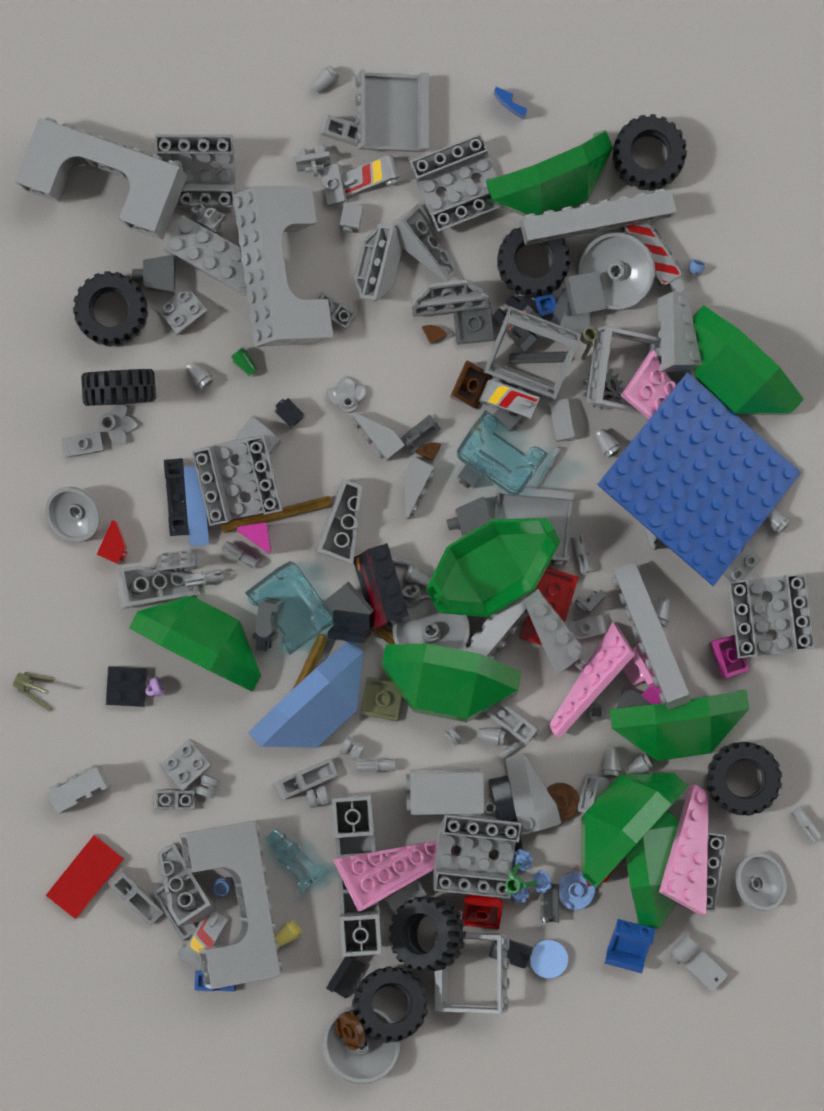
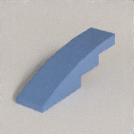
(196, 509)

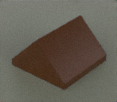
(470, 385)

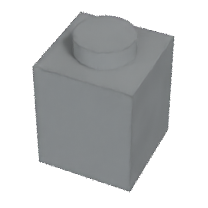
(351, 217)

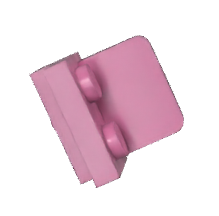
(636, 668)

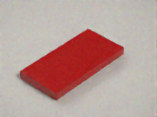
(558, 590)
(84, 876)

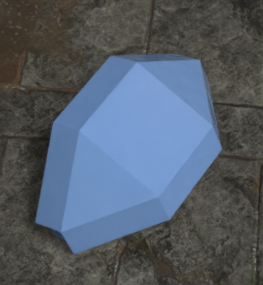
(315, 704)

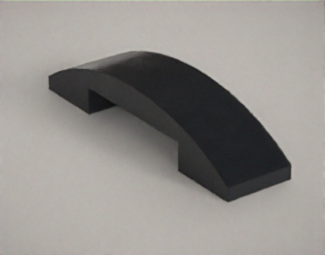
(176, 497)
(504, 802)

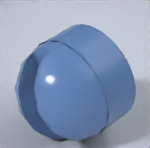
(697, 266)

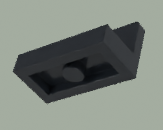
(350, 626)
(517, 953)
(346, 976)

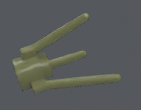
(588, 335)
(24, 683)

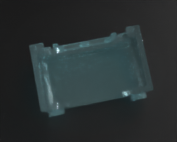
(497, 458)
(302, 612)

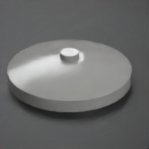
(623, 267)
(432, 627)
(360, 1065)

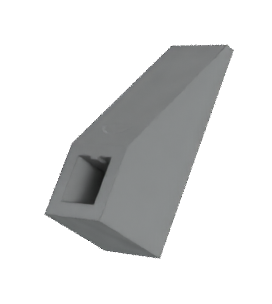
(382, 437)
(415, 480)

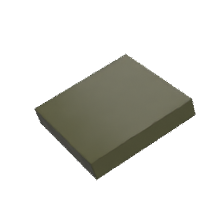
(381, 700)

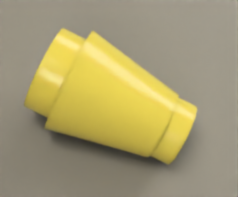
(288, 933)

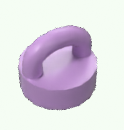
(157, 687)

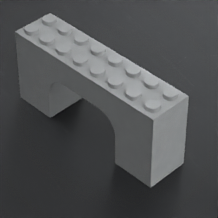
(60, 149)
(275, 311)
(445, 791)
(356, 835)
(254, 950)

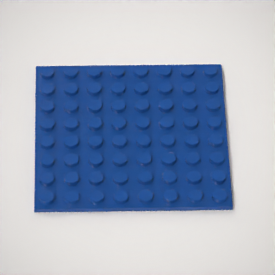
(699, 479)

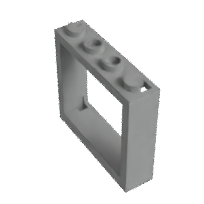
(542, 328)
(600, 362)
(503, 982)

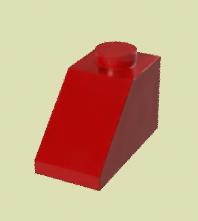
(113, 545)

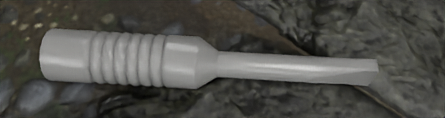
(549, 465)
(402, 562)
(509, 750)

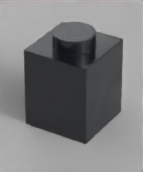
(289, 412)

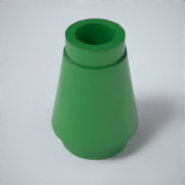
(244, 361)

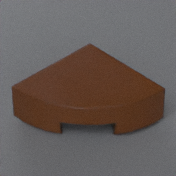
(434, 333)
(429, 450)

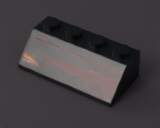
(381, 587)

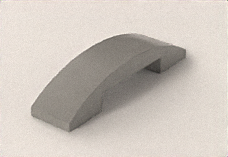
(512, 722)

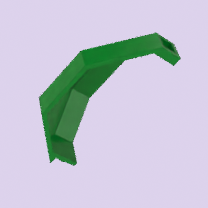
(555, 182)
(739, 370)
(492, 566)
(201, 636)
(448, 680)
(683, 730)
(622, 819)
(646, 870)

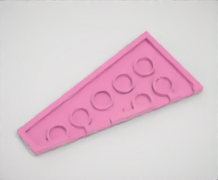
(648, 386)
(602, 668)
(687, 865)
(383, 872)

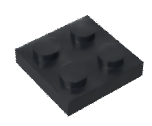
(126, 686)

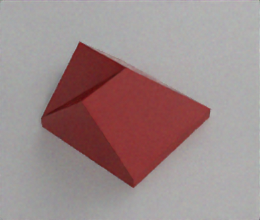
(482, 911)

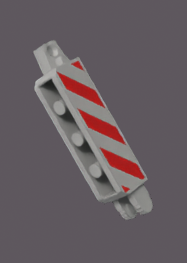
(666, 270)

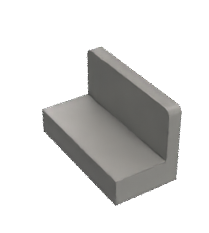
(592, 789)

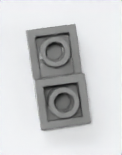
(338, 312)
(562, 420)
(174, 800)

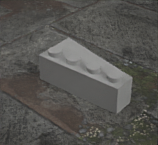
(677, 334)
(341, 526)
(498, 629)
(555, 636)

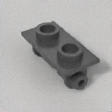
(420, 433)
(550, 909)

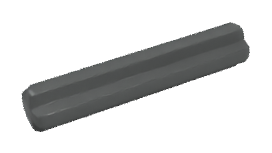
(537, 357)

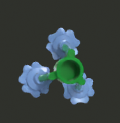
(516, 885)

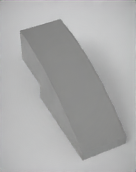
(339, 130)
(305, 779)
(135, 897)

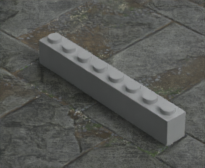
(597, 217)
(651, 636)

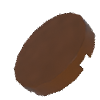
(564, 795)
(350, 1030)

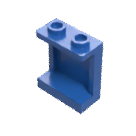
(629, 945)

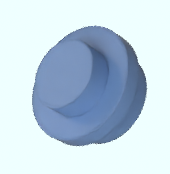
(221, 888)

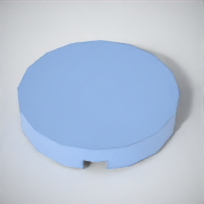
(574, 891)
(548, 959)

